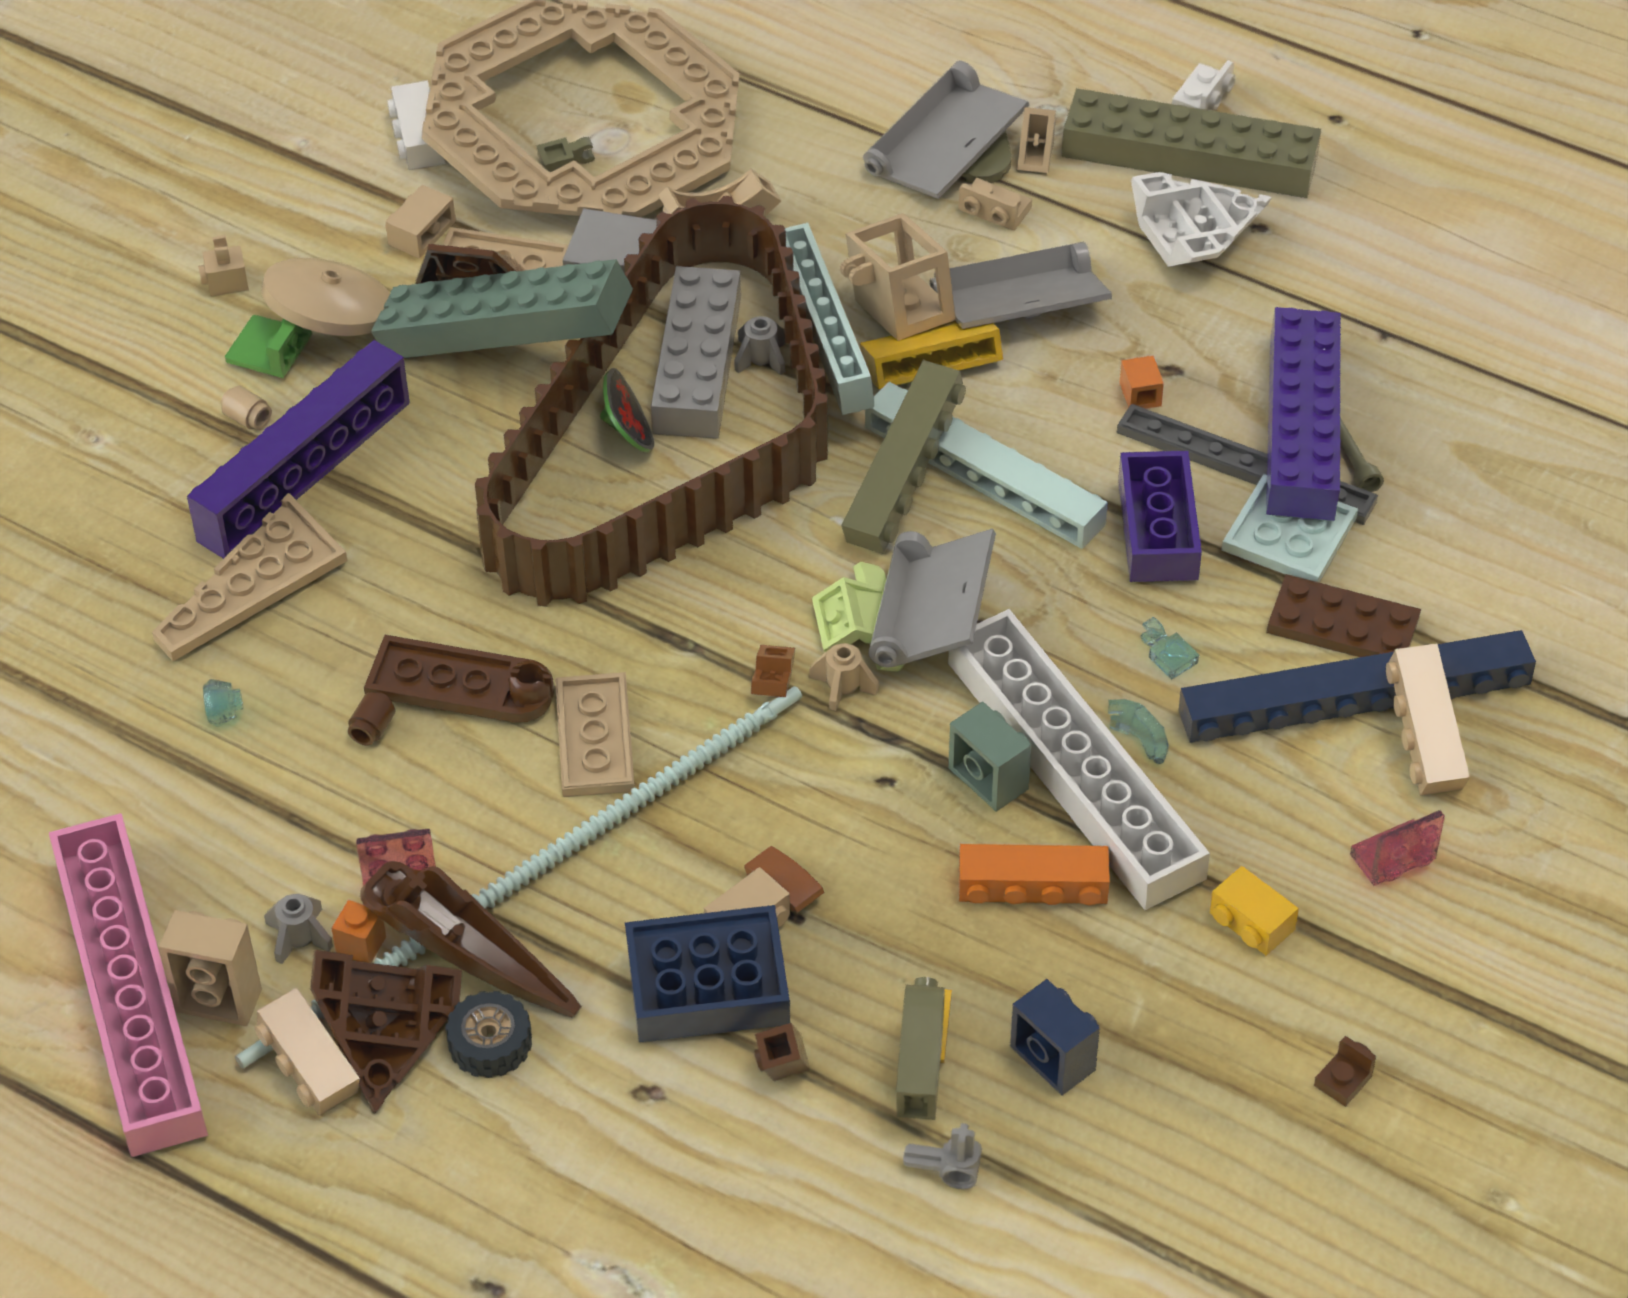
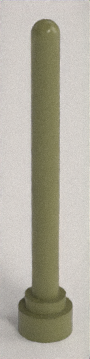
(1365, 474)

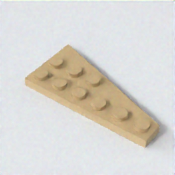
(257, 573)

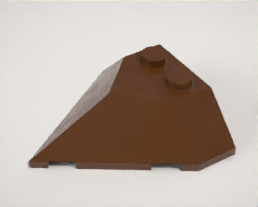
(382, 1014)

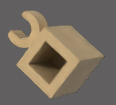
(223, 268)

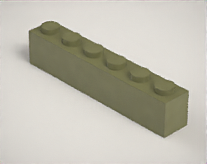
(903, 457)

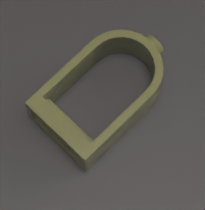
(920, 1049)

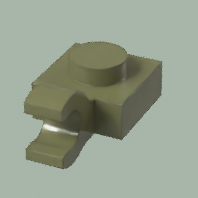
(560, 152)

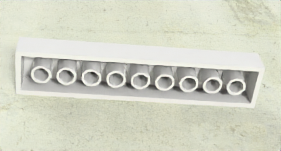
(1082, 762)

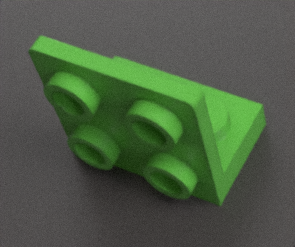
(268, 345)

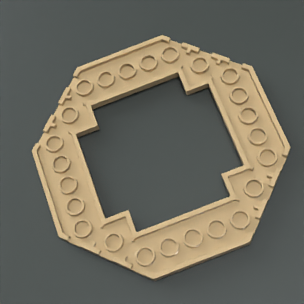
(631, 188)

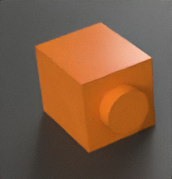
(1141, 382)
(358, 932)

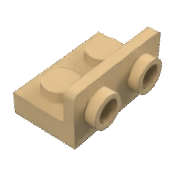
(994, 203)

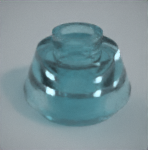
(221, 701)

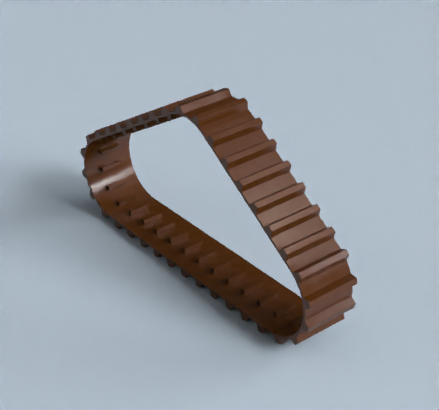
(689, 511)

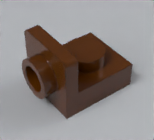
(1346, 1071)

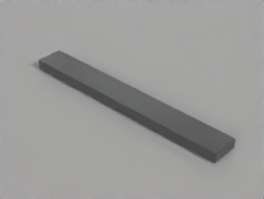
(1219, 452)

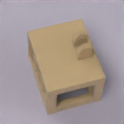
(897, 294)

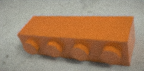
(1033, 874)

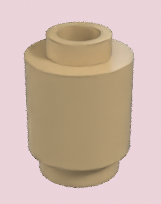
(246, 408)

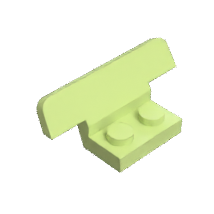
(850, 608)

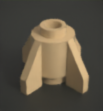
(843, 672)

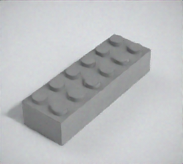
(696, 352)

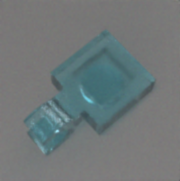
(1170, 653)

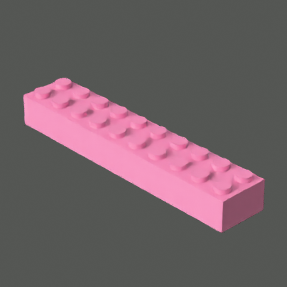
(127, 986)

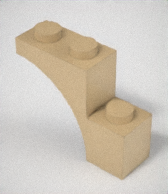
(747, 190)

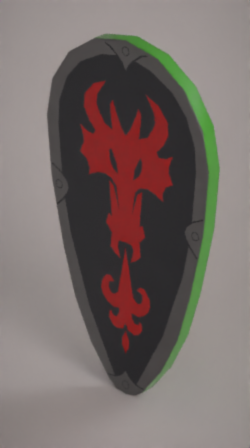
(624, 412)

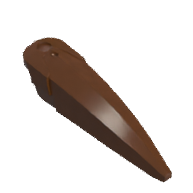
(461, 931)

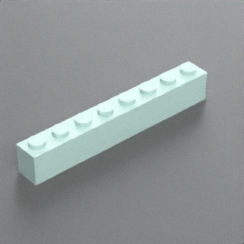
(830, 325)
(1004, 475)

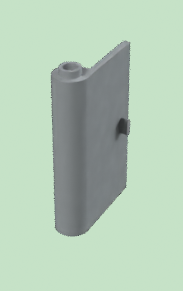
(943, 132)
(1024, 285)
(930, 597)

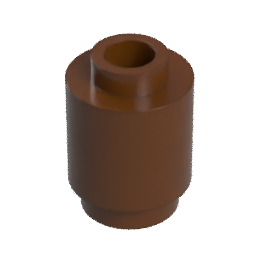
(371, 718)

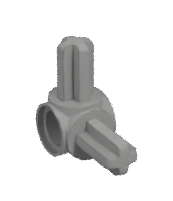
(956, 1161)

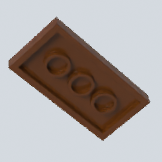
(1341, 618)

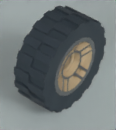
(469, 1031)

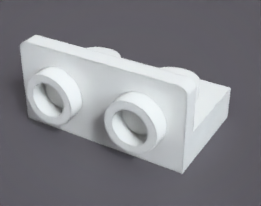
(1206, 87)

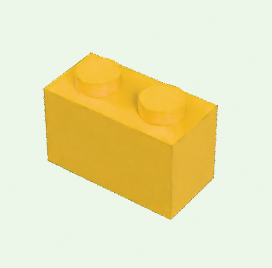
(1253, 910)

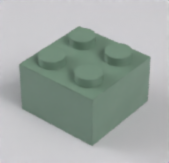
(989, 755)

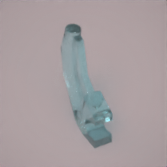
(1138, 721)

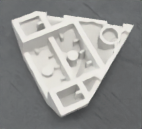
(1191, 219)

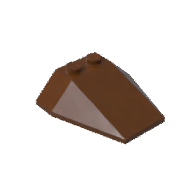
(453, 262)

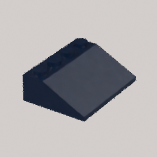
(707, 973)

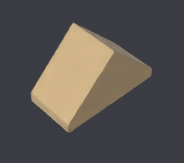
(1036, 140)

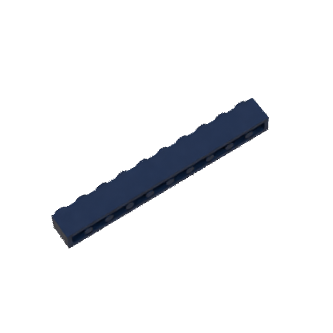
(1345, 688)

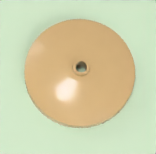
(324, 296)

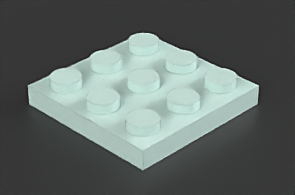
(1287, 543)

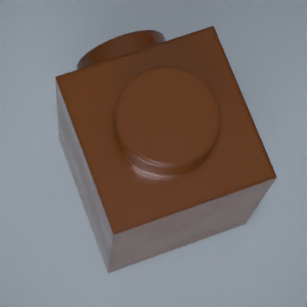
(781, 1052)

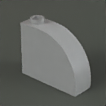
(606, 237)

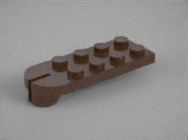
(461, 680)

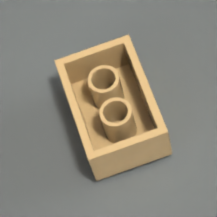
(210, 967)

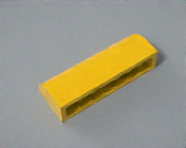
(944, 345)

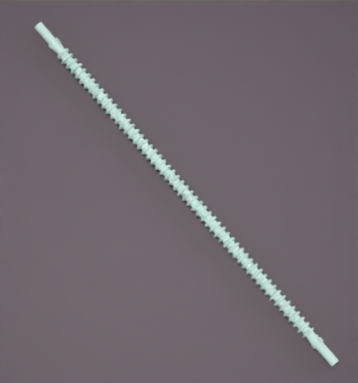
(588, 830)

